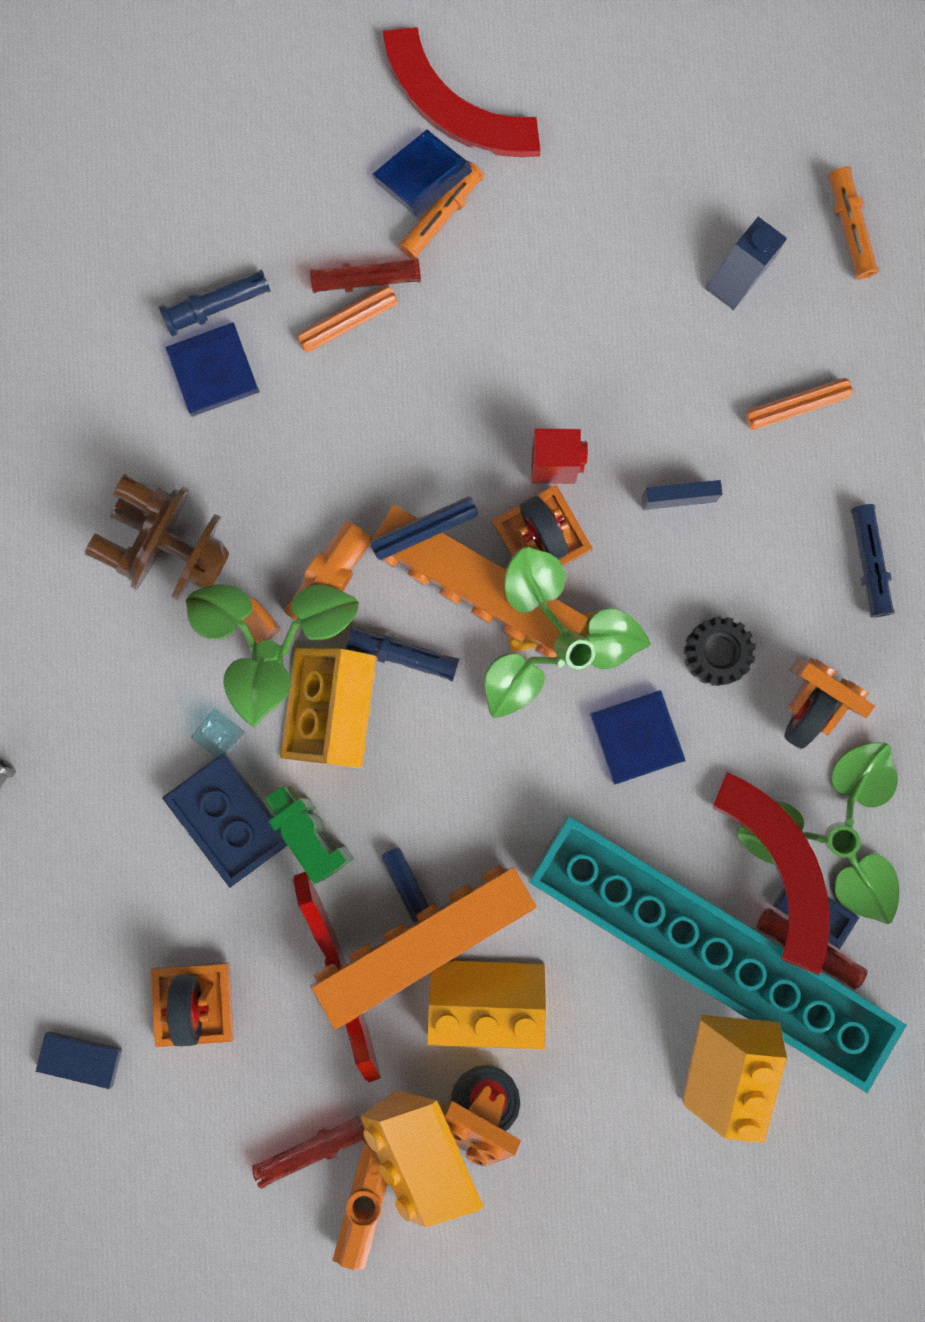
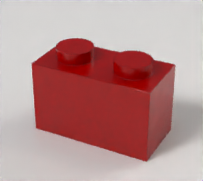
(557, 456)

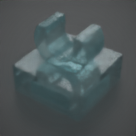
(217, 733)

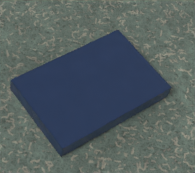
(225, 819)

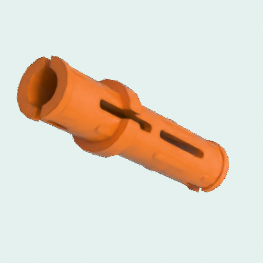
(842, 183)
(413, 242)

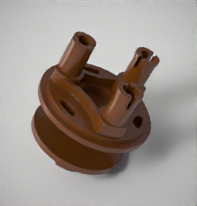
(154, 516)

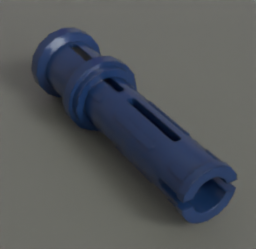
(197, 307)

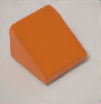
(261, 623)

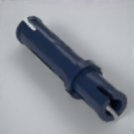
(872, 559)
(402, 653)

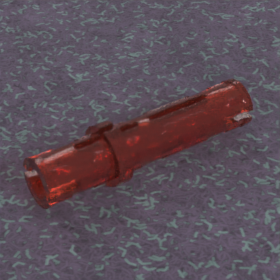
(365, 275)
(834, 962)
(322, 1146)

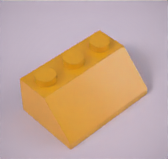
(328, 706)
(487, 1005)
(735, 1075)
(420, 1159)

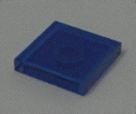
(422, 172)
(212, 369)
(637, 737)

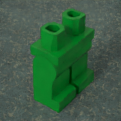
(305, 834)

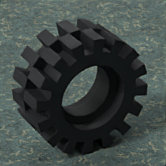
(740, 643)

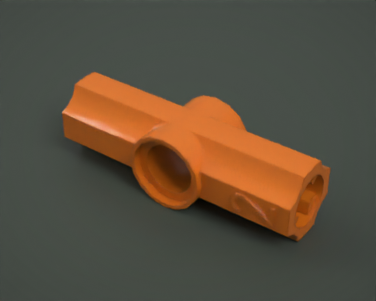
(337, 562)
(360, 1226)

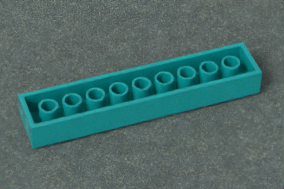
(716, 953)

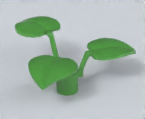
(611, 638)
(263, 683)
(870, 885)

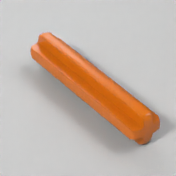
(347, 318)
(799, 403)

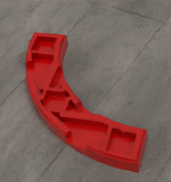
(448, 111)
(796, 865)
(324, 935)

